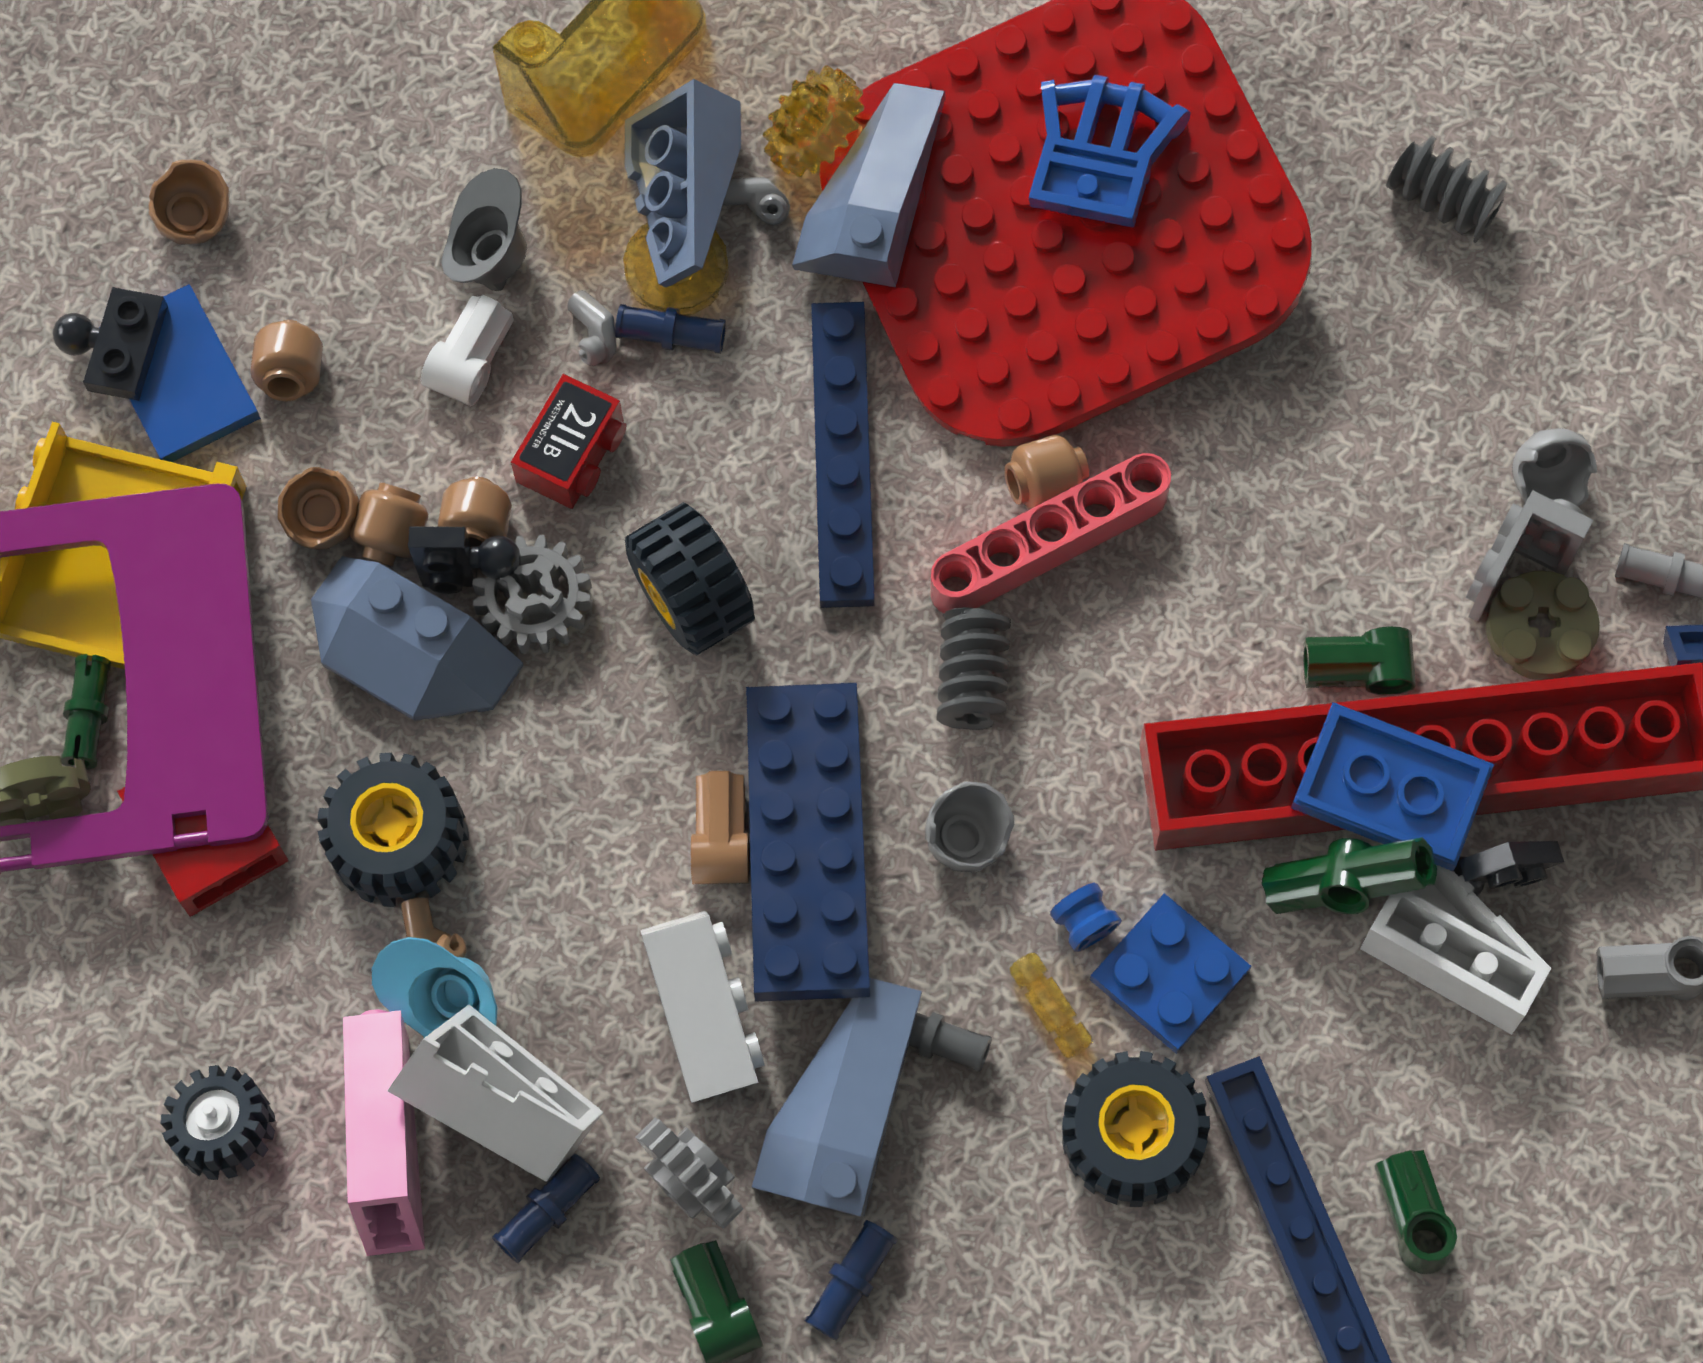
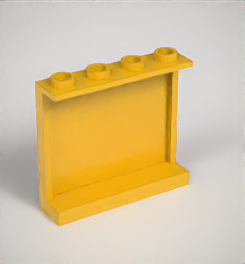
(69, 595)

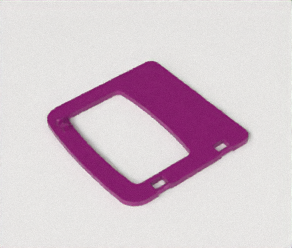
(187, 672)

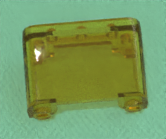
(597, 70)

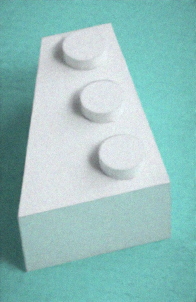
(702, 1005)
(496, 1094)

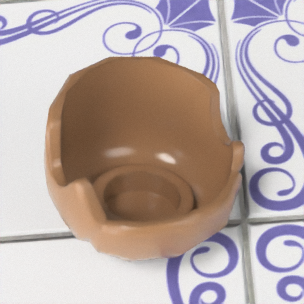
(189, 202)
(318, 508)

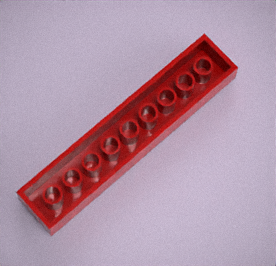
(1546, 738)

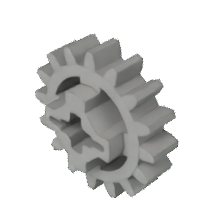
(537, 570)
(689, 1173)

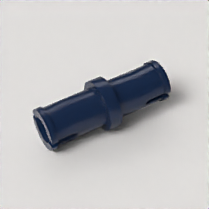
(670, 328)
(546, 1208)
(851, 1280)

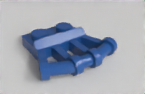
(1093, 178)

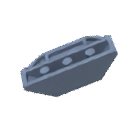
(407, 644)

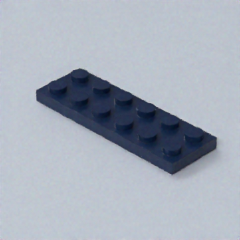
(806, 843)

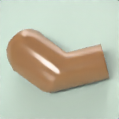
(419, 924)

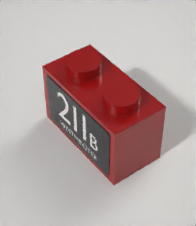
(569, 442)

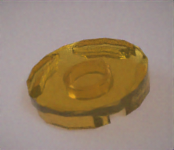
(688, 294)

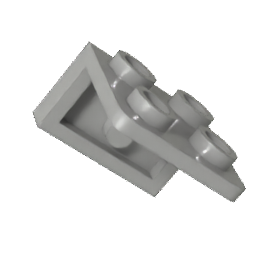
(1540, 531)

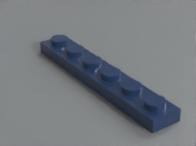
(842, 455)
(1295, 1215)

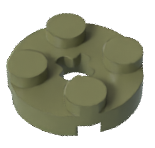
(1564, 602)
(44, 784)

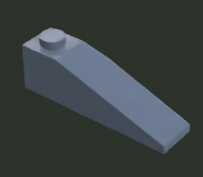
(682, 165)
(871, 200)
(838, 1114)

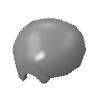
(1554, 465)
(969, 827)

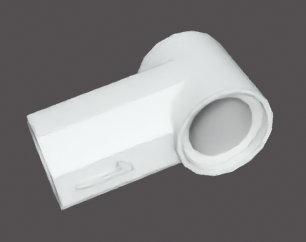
(462, 363)

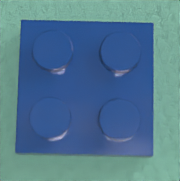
(1170, 973)

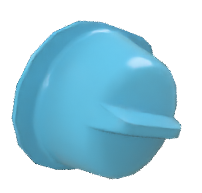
(430, 984)

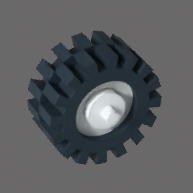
(218, 1122)

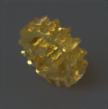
(813, 121)

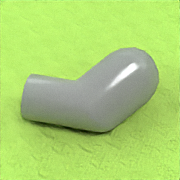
(760, 197)
(601, 328)

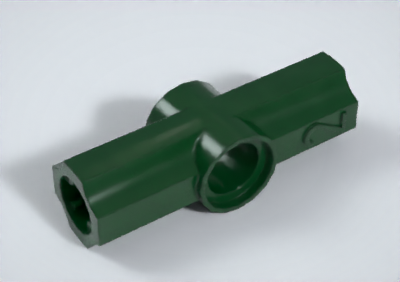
(1349, 876)

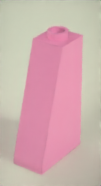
(380, 1136)

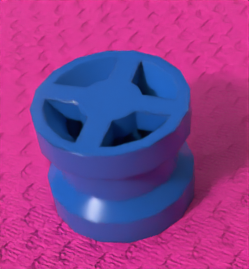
(1085, 917)

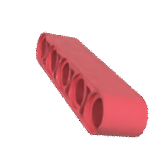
(1064, 513)

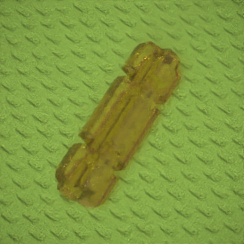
(1050, 1005)

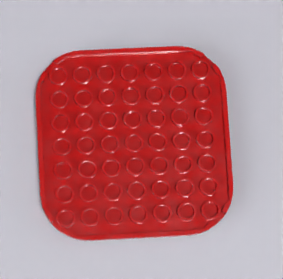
(1050, 317)

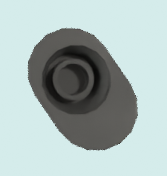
(485, 231)

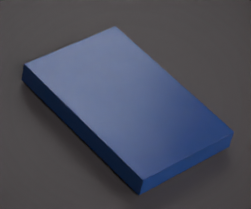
(190, 384)
(1392, 784)

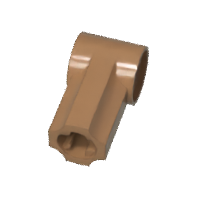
(720, 839)

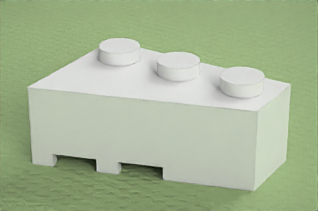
(1459, 950)

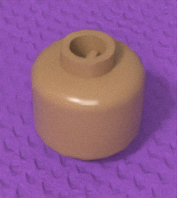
(286, 360)
(1044, 470)
(476, 506)
(385, 521)

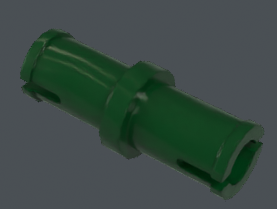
(86, 711)

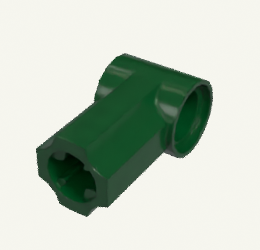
(1376, 660)
(1415, 1207)
(719, 1316)

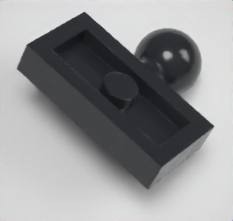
(120, 345)
(450, 563)
(1509, 863)

